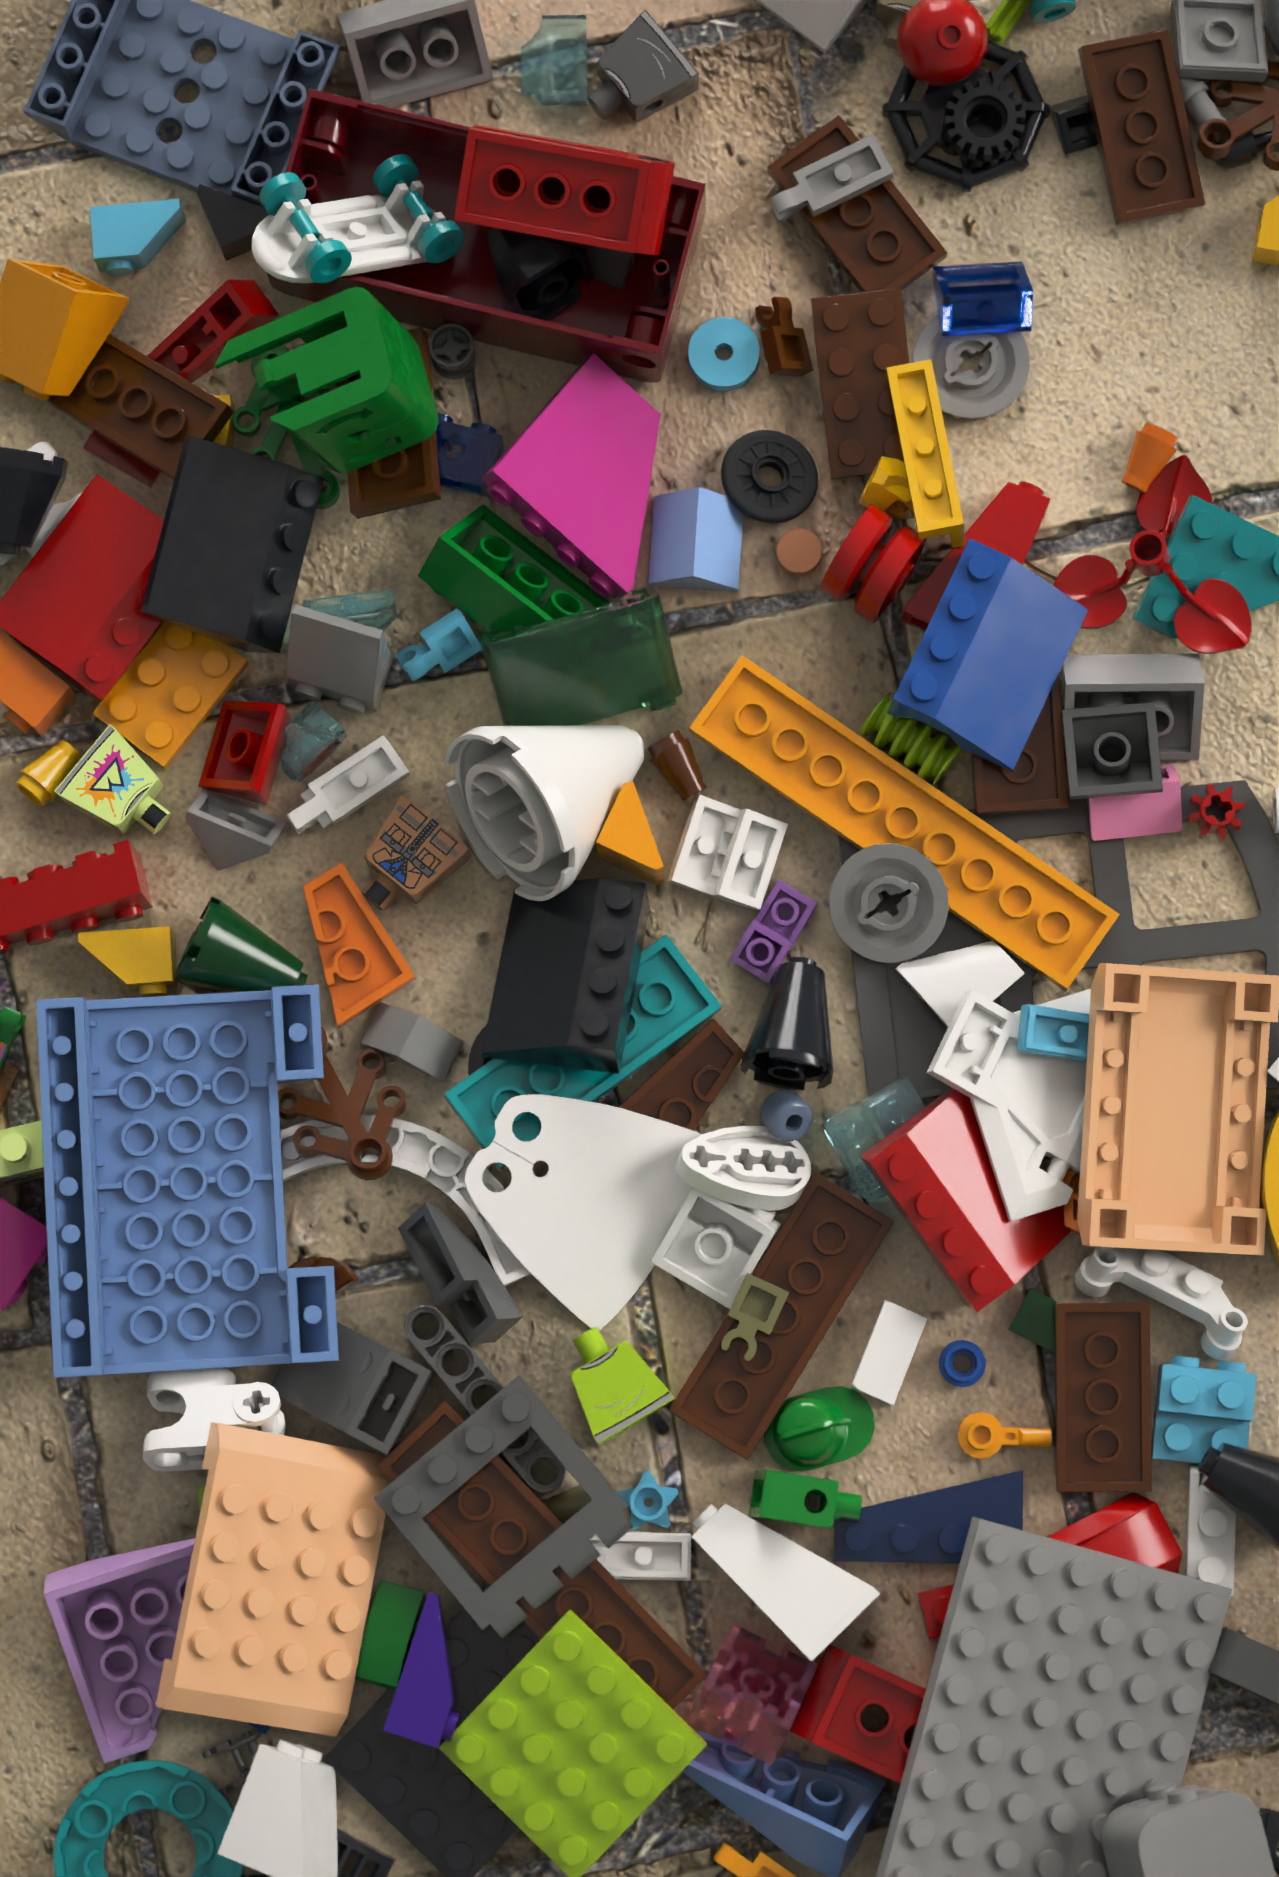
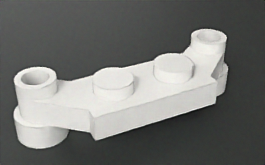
(1172, 1284)

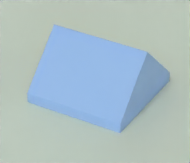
(695, 541)

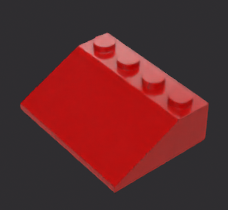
(86, 590)
(950, 1199)

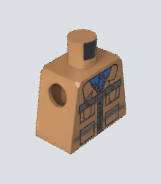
(411, 855)

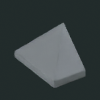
(231, 829)

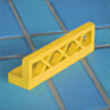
(926, 451)

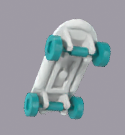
(351, 234)

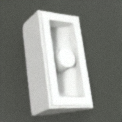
(888, 1352)

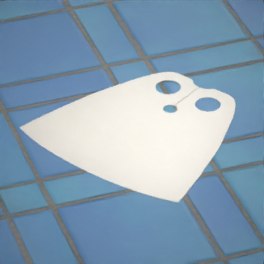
(598, 1209)

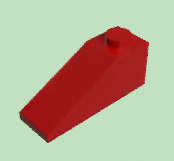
(199, 339)

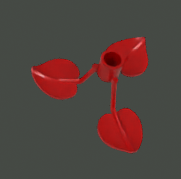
(1213, 617)

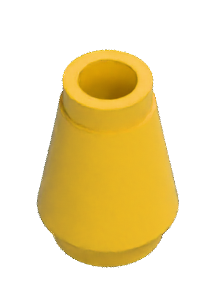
(47, 772)

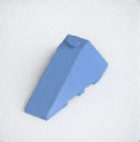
(797, 1804)

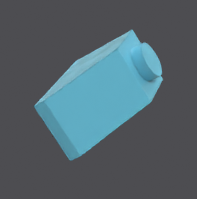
(132, 233)

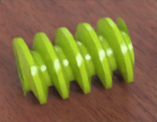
(911, 739)

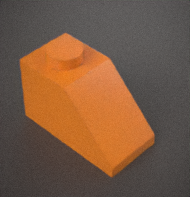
(30, 689)

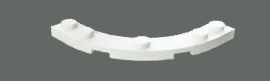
(426, 1156)

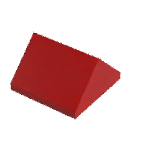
(245, 750)

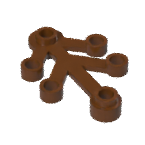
(1228, 132)
(346, 1113)

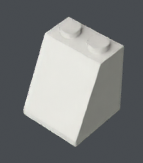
(286, 1815)

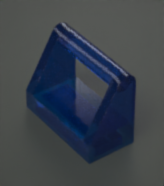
(983, 307)

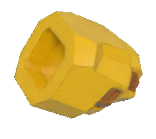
(889, 489)

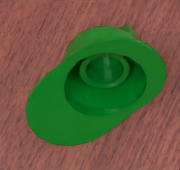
(820, 1428)

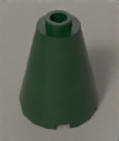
(235, 955)

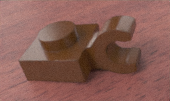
(782, 342)

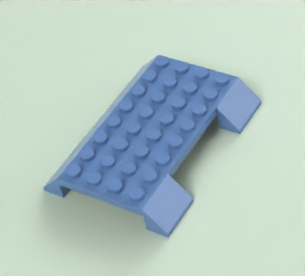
(175, 1182)

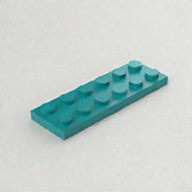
(665, 1008)

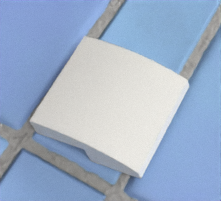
(727, 852)

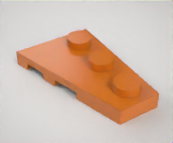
(353, 945)

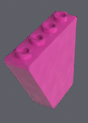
(585, 475)

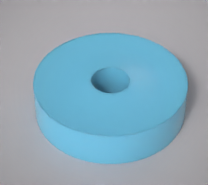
(719, 334)

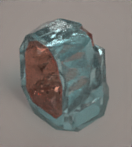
(309, 742)

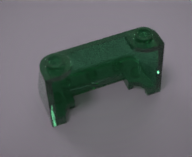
(584, 664)

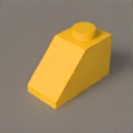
(138, 957)

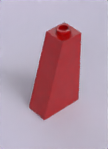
(1005, 526)

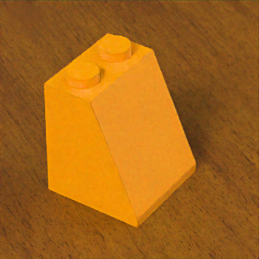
(52, 325)

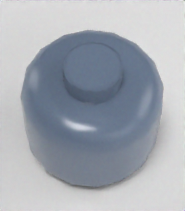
(786, 1115)

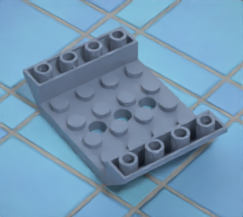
(117, 80)

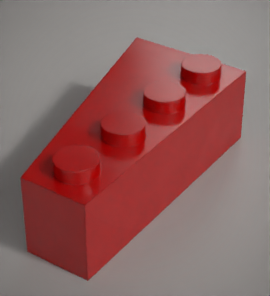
(73, 897)

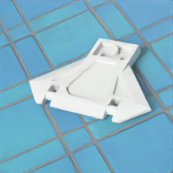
(1021, 1100)

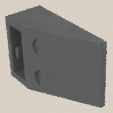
(362, 1394)

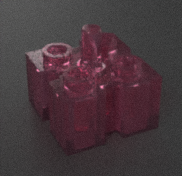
(752, 1694)

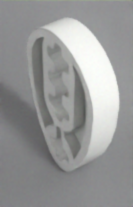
(752, 1146)

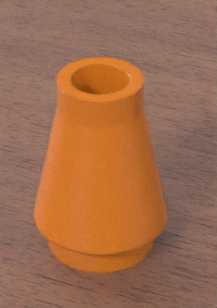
(1148, 456)

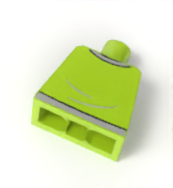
(615, 1386)

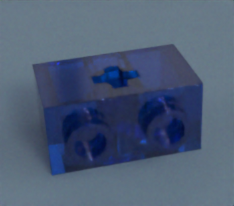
(479, 449)

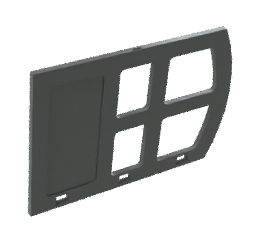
(904, 1032)

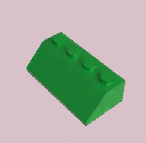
(502, 575)

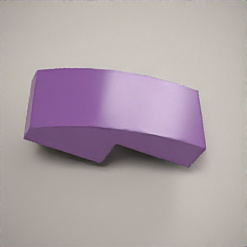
(774, 931)

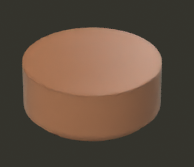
(798, 552)

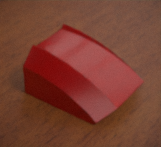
(1129, 1530)

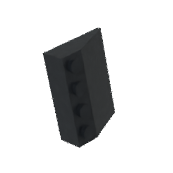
(232, 546)
(569, 976)

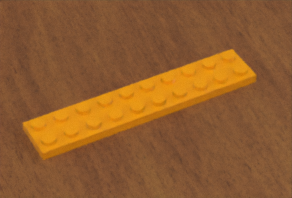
(880, 801)

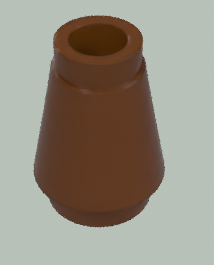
(677, 764)

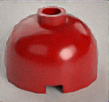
(942, 41)

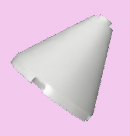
(538, 797)

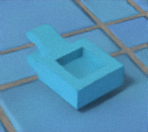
(446, 644)

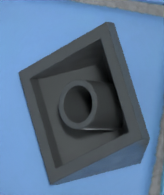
(1111, 751)

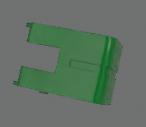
(343, 338)

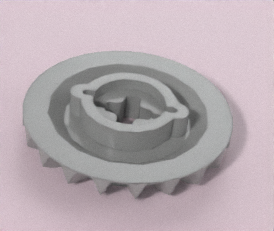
(974, 394)
(888, 935)

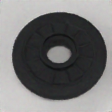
(755, 498)

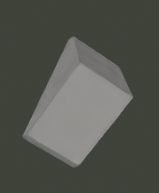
(412, 1041)

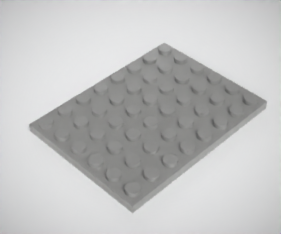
(1049, 1707)

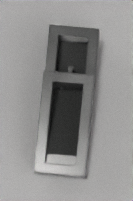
(459, 1275)

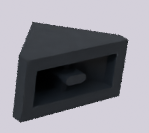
(230, 220)

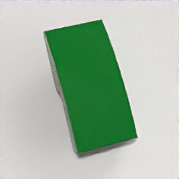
(389, 1634)

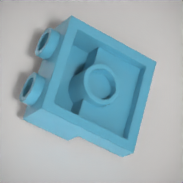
(1200, 1408)

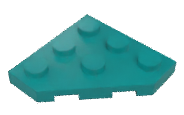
(1207, 546)

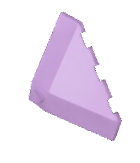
(116, 1630)

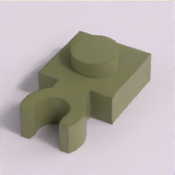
(756, 1309)

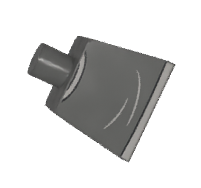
(642, 72)

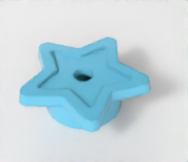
(661, 1499)

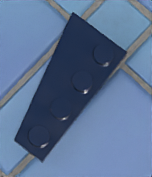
(929, 1524)

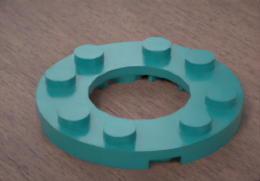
(139, 1786)

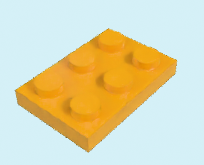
(170, 691)

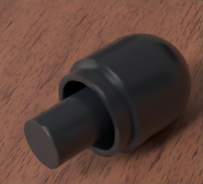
(1245, 150)

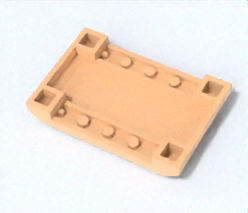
(1175, 1109)
(277, 1582)

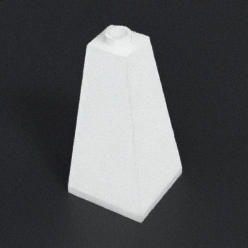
(789, 1583)

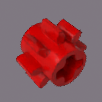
(1209, 824)

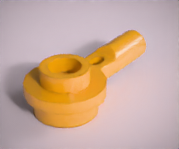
(983, 1435)

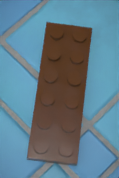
(817, 1261)

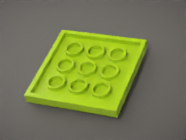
(573, 1745)

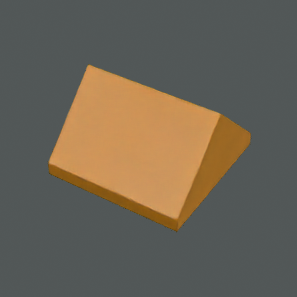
(628, 838)

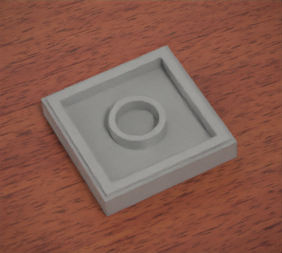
(1219, 39)

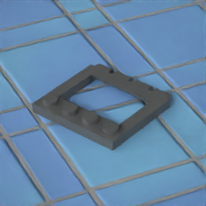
(462, 1456)

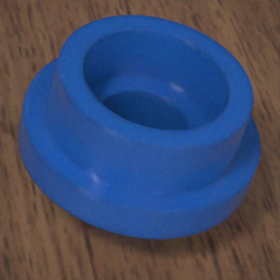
(976, 1359)

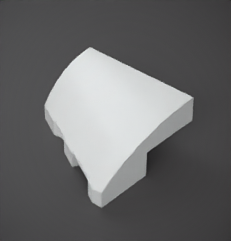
(948, 975)

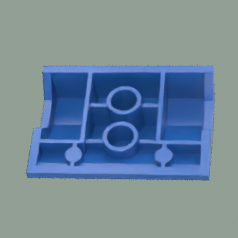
(989, 655)

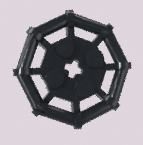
(983, 124)

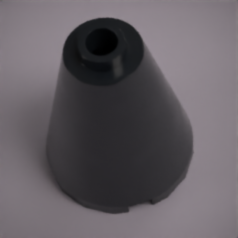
(792, 1030)
(1245, 1484)

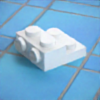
(715, 1245)

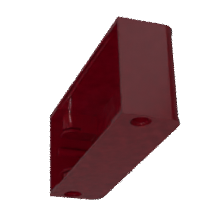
(627, 328)

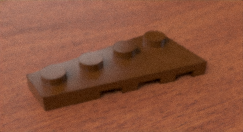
(688, 1079)

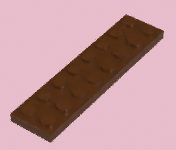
(500, 1520)

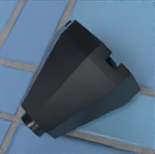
(538, 272)
(26, 495)

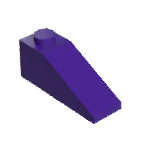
(425, 1689)

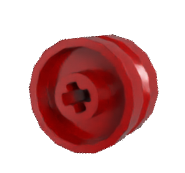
(867, 560)

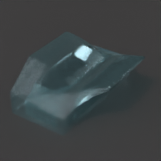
(556, 62)
(371, 608)

